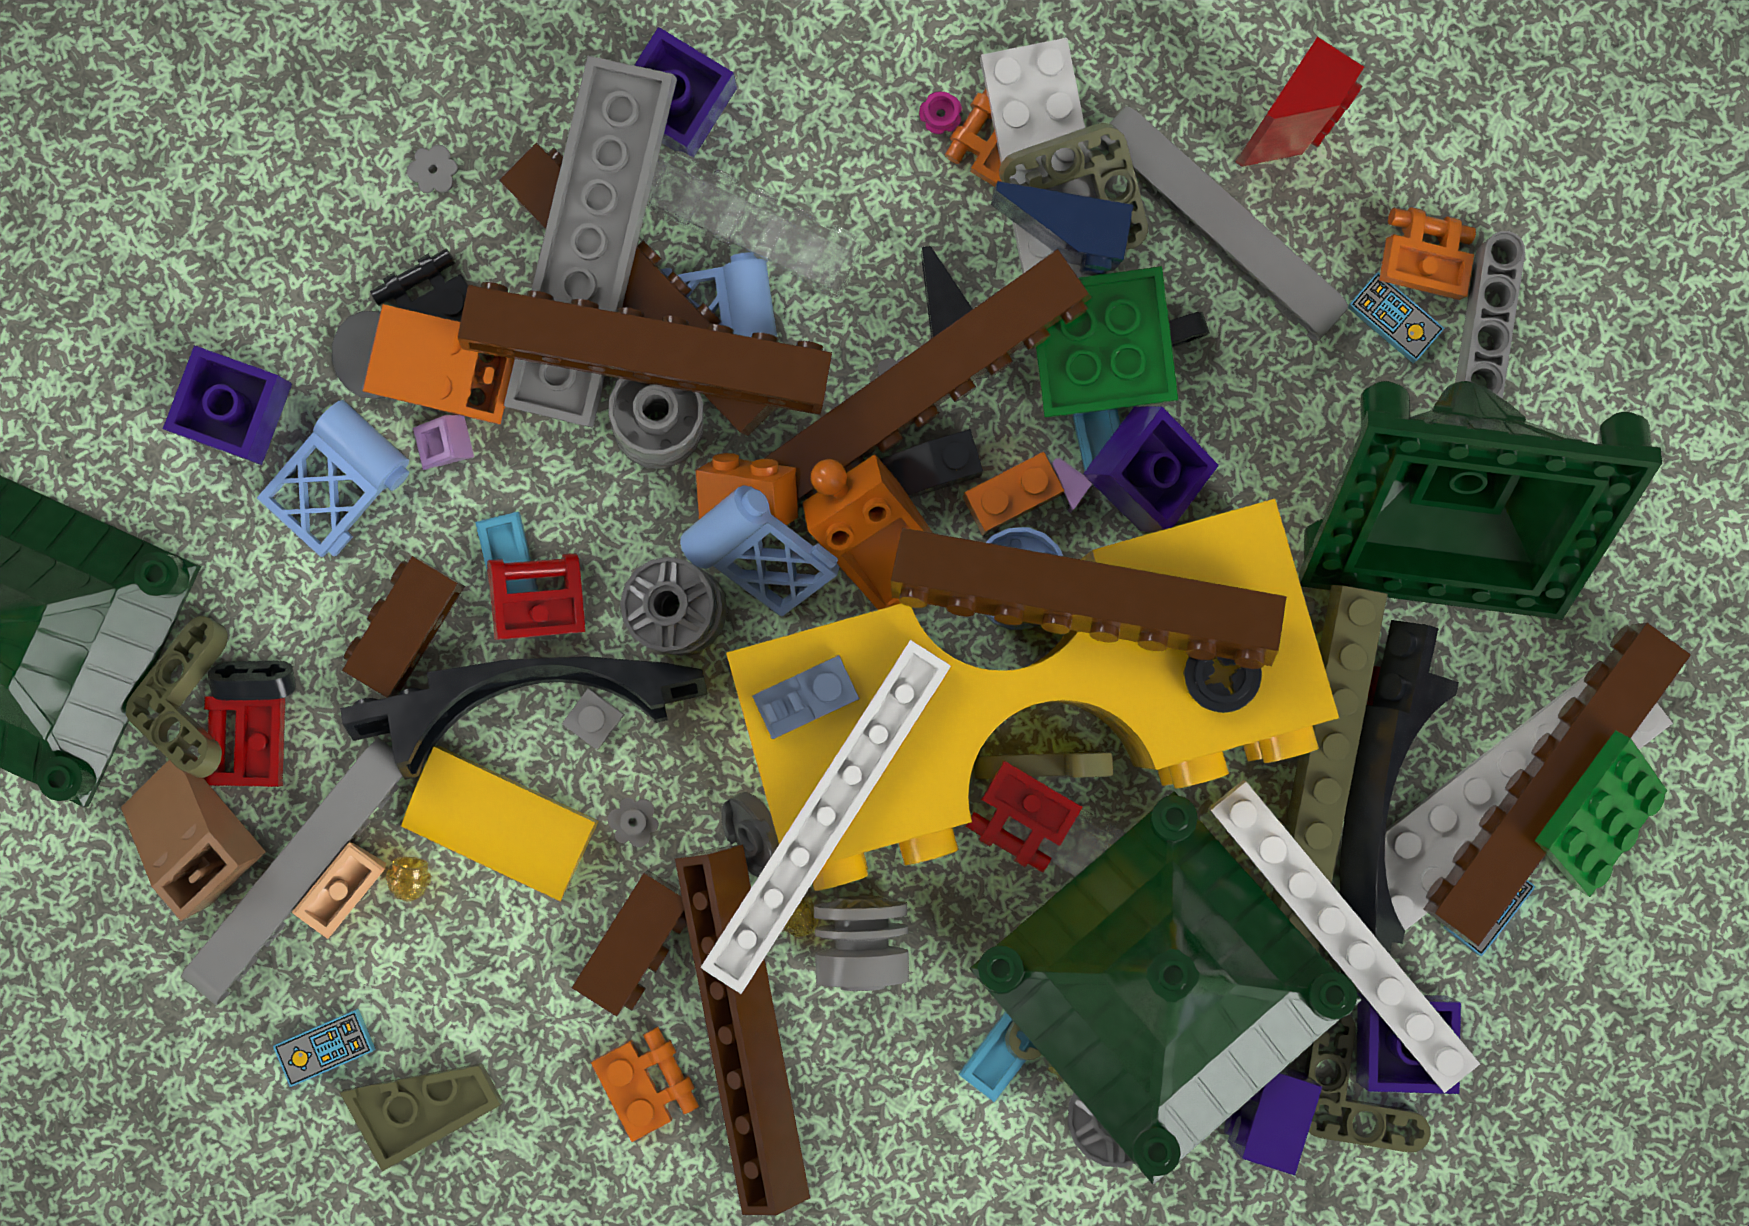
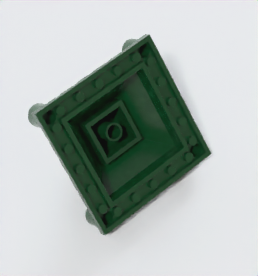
(1476, 503)
(77, 637)
(1164, 986)

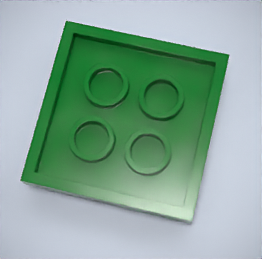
(1113, 351)
(1602, 814)

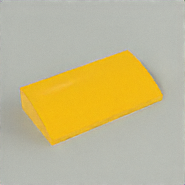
(498, 822)

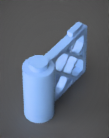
(741, 294)
(359, 453)
(731, 533)

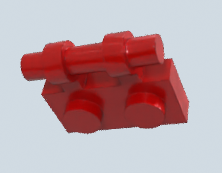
(1031, 804)

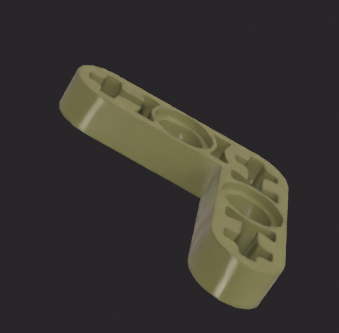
(1100, 167)
(167, 698)
(1049, 764)
(1334, 1097)

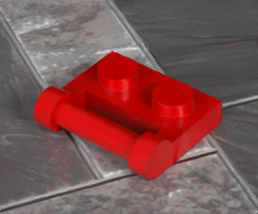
(540, 611)
(257, 741)

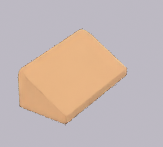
(339, 889)

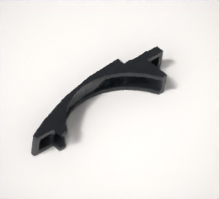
(1401, 706)
(422, 717)

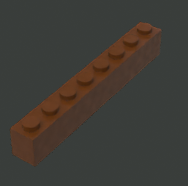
(648, 288)
(644, 348)
(938, 371)
(1088, 598)
(1505, 850)
(743, 1042)

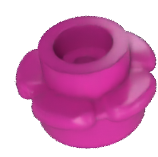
(945, 102)

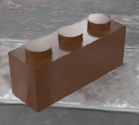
(402, 626)
(633, 945)

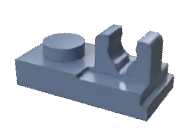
(805, 697)

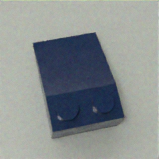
(1081, 227)

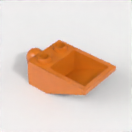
(423, 364)
(861, 522)

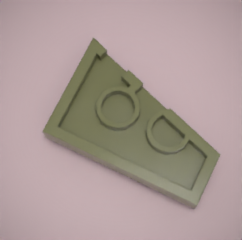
(419, 1110)

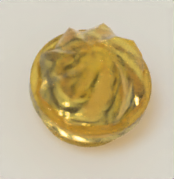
(408, 878)
(802, 920)

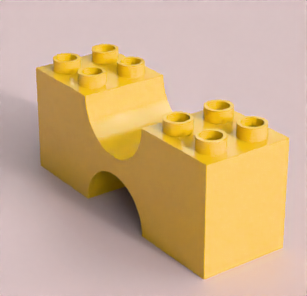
(1125, 686)

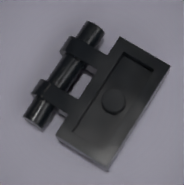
(443, 301)

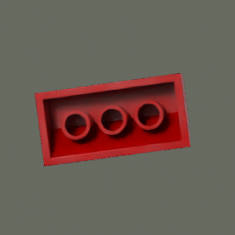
(1306, 107)

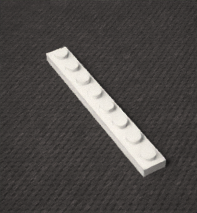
(825, 817)
(1344, 936)

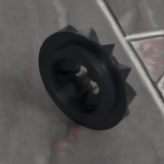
(1215, 696)

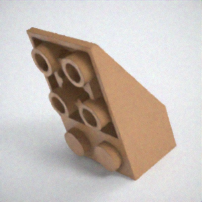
(188, 840)

